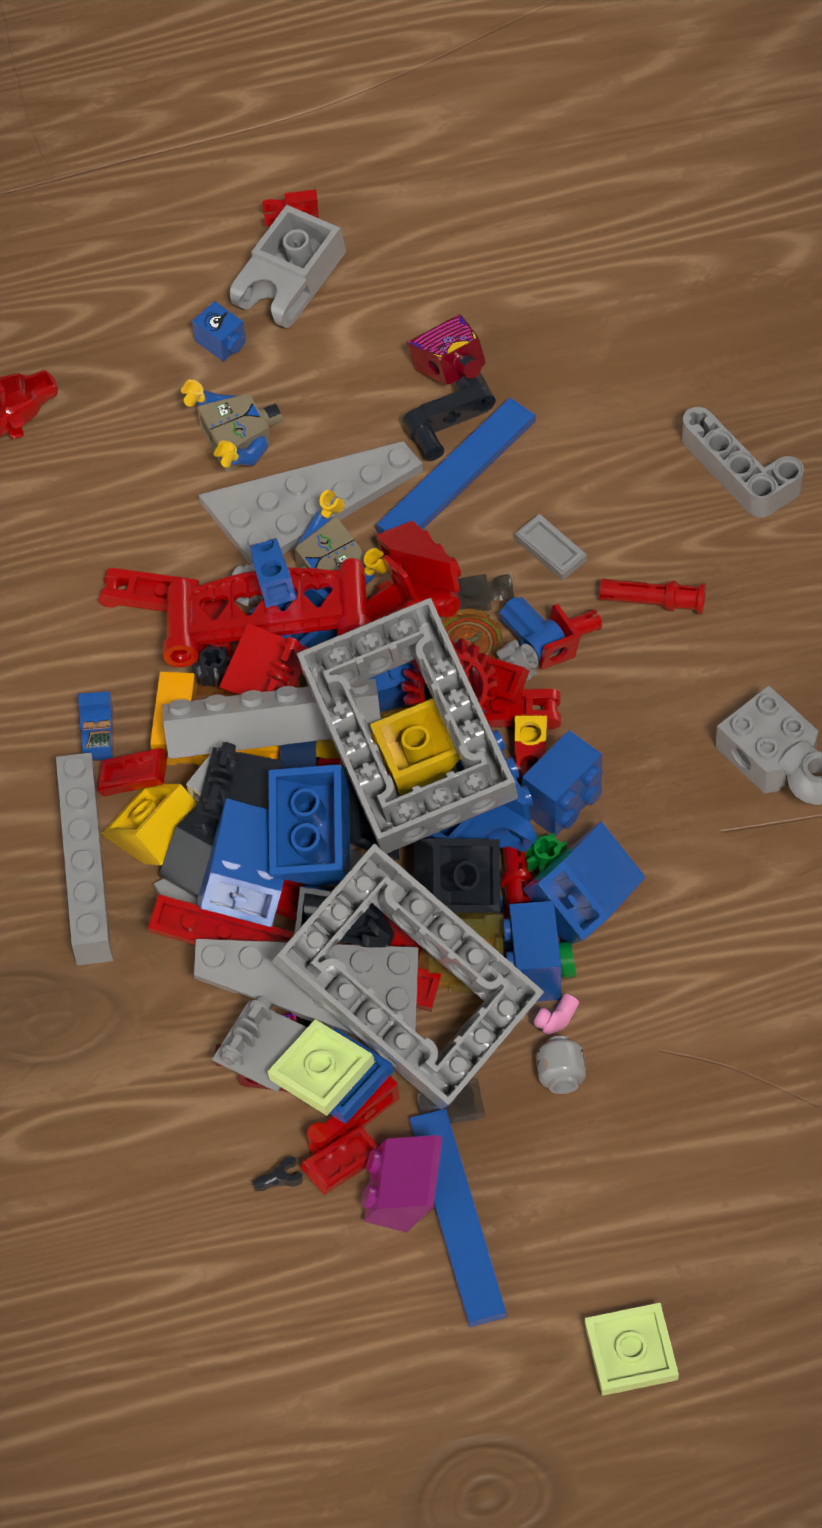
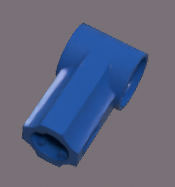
(529, 625)

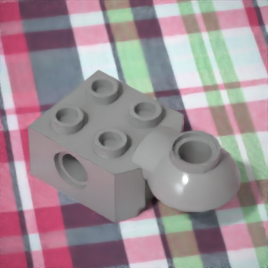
(773, 746)

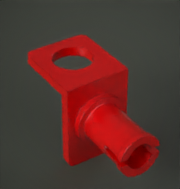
(573, 630)

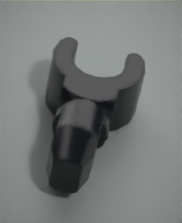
(279, 1176)

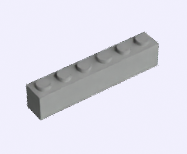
(255, 719)
(84, 859)

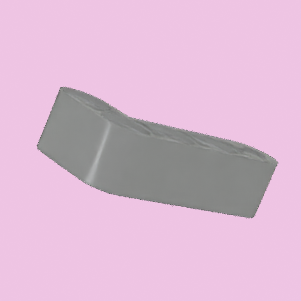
(706, 435)

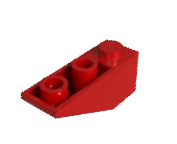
(420, 556)

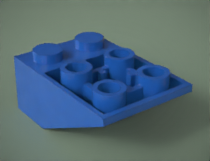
(238, 867)
(586, 883)

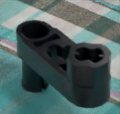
(469, 401)

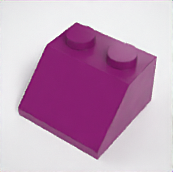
(402, 1181)

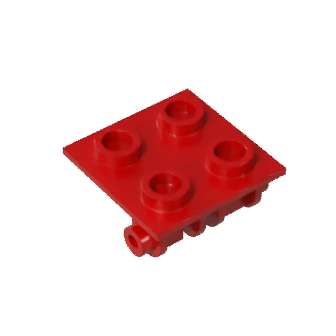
(263, 662)

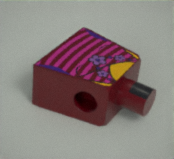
(448, 351)

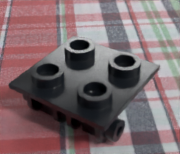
(235, 777)

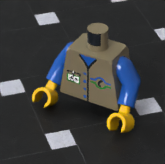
(232, 424)
(329, 543)

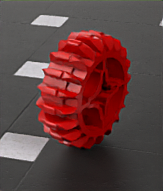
(468, 657)

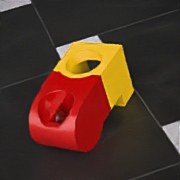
(529, 742)

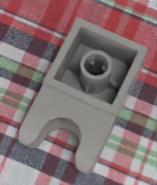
(289, 264)

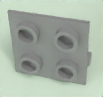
(258, 1042)

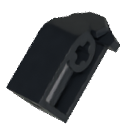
(369, 930)

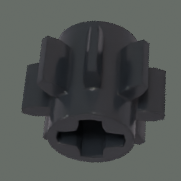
(211, 665)

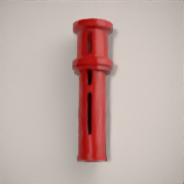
(669, 595)
(515, 878)

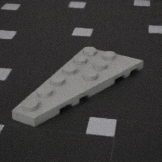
(287, 501)
(248, 970)

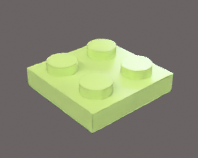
(321, 1067)
(631, 1349)

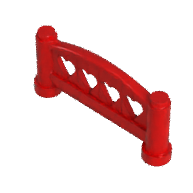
(191, 626)

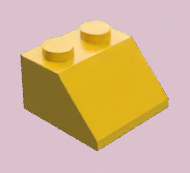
(415, 746)
(149, 822)

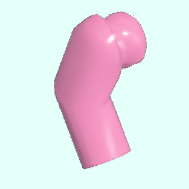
(559, 1018)

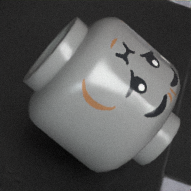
(561, 1065)

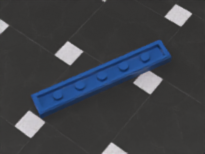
(461, 467)
(461, 1226)

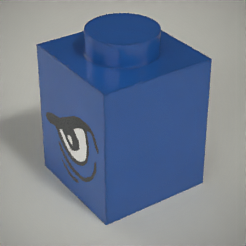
(219, 331)

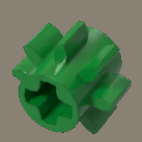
(544, 852)

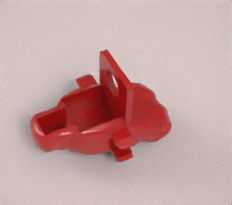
(22, 399)
(404, 594)

